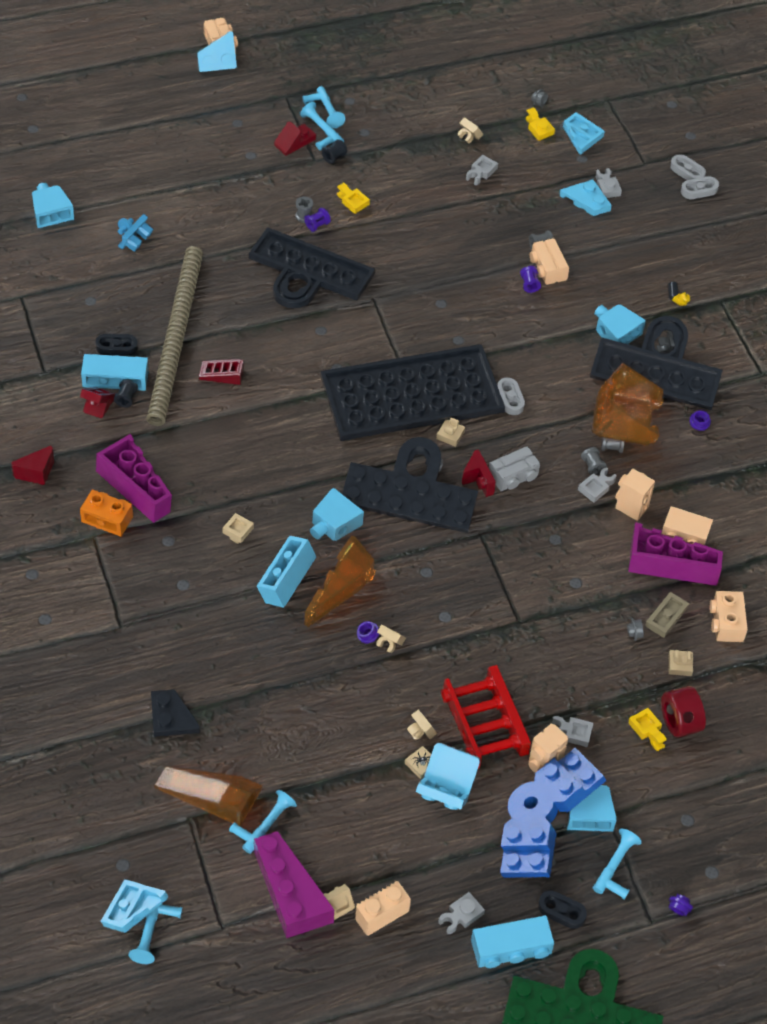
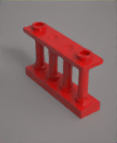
(501, 701)

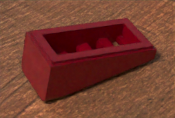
(233, 365)

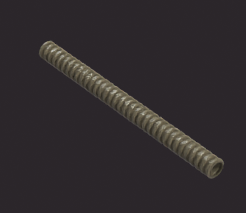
(174, 337)

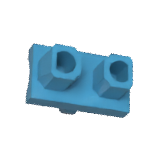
(131, 230)

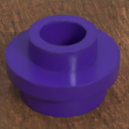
(700, 420)
(367, 632)
(680, 905)

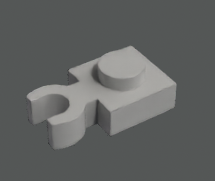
(482, 167)
(609, 186)
(595, 487)
(576, 730)
(463, 911)

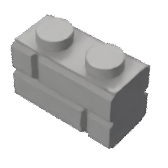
(514, 469)

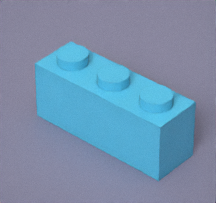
(109, 371)
(286, 571)
(512, 942)

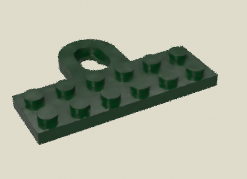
(545, 1004)

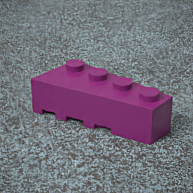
(134, 478)
(673, 557)
(292, 890)

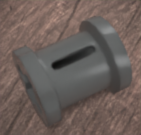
(304, 207)
(540, 237)
(612, 444)
(593, 460)

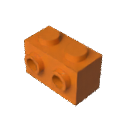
(106, 512)

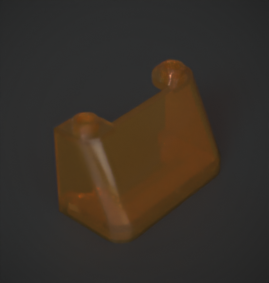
(626, 408)

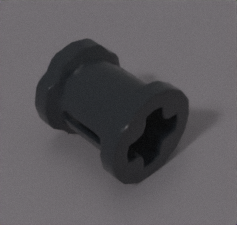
(334, 151)
(126, 392)

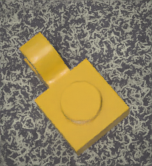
(539, 127)
(353, 200)
(647, 725)

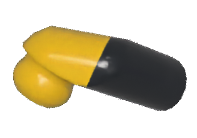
(675, 296)

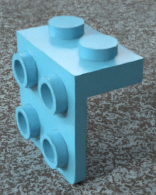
(449, 776)

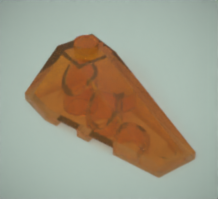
(349, 577)
(216, 793)

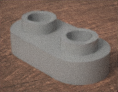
(686, 167)
(699, 187)
(512, 397)

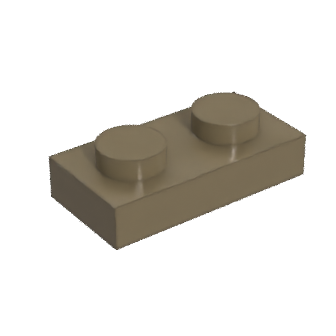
(667, 614)

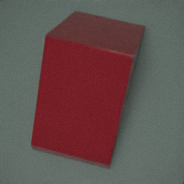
(34, 466)

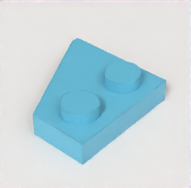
(218, 54)
(582, 132)
(588, 197)
(131, 905)

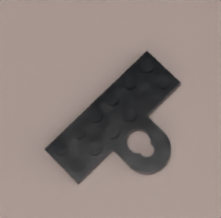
(310, 263)
(678, 378)
(411, 496)

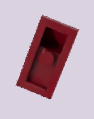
(294, 138)
(97, 401)
(478, 471)

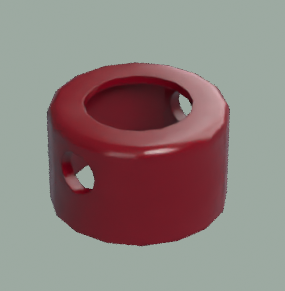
(683, 702)

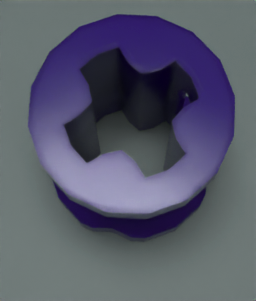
(321, 216)
(529, 275)

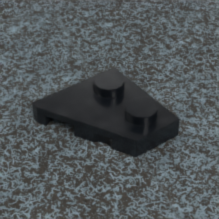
(171, 715)

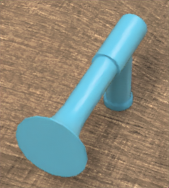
(309, 111)
(335, 119)
(283, 802)
(604, 881)
(142, 953)

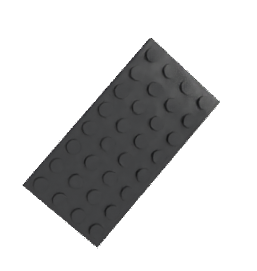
(411, 392)

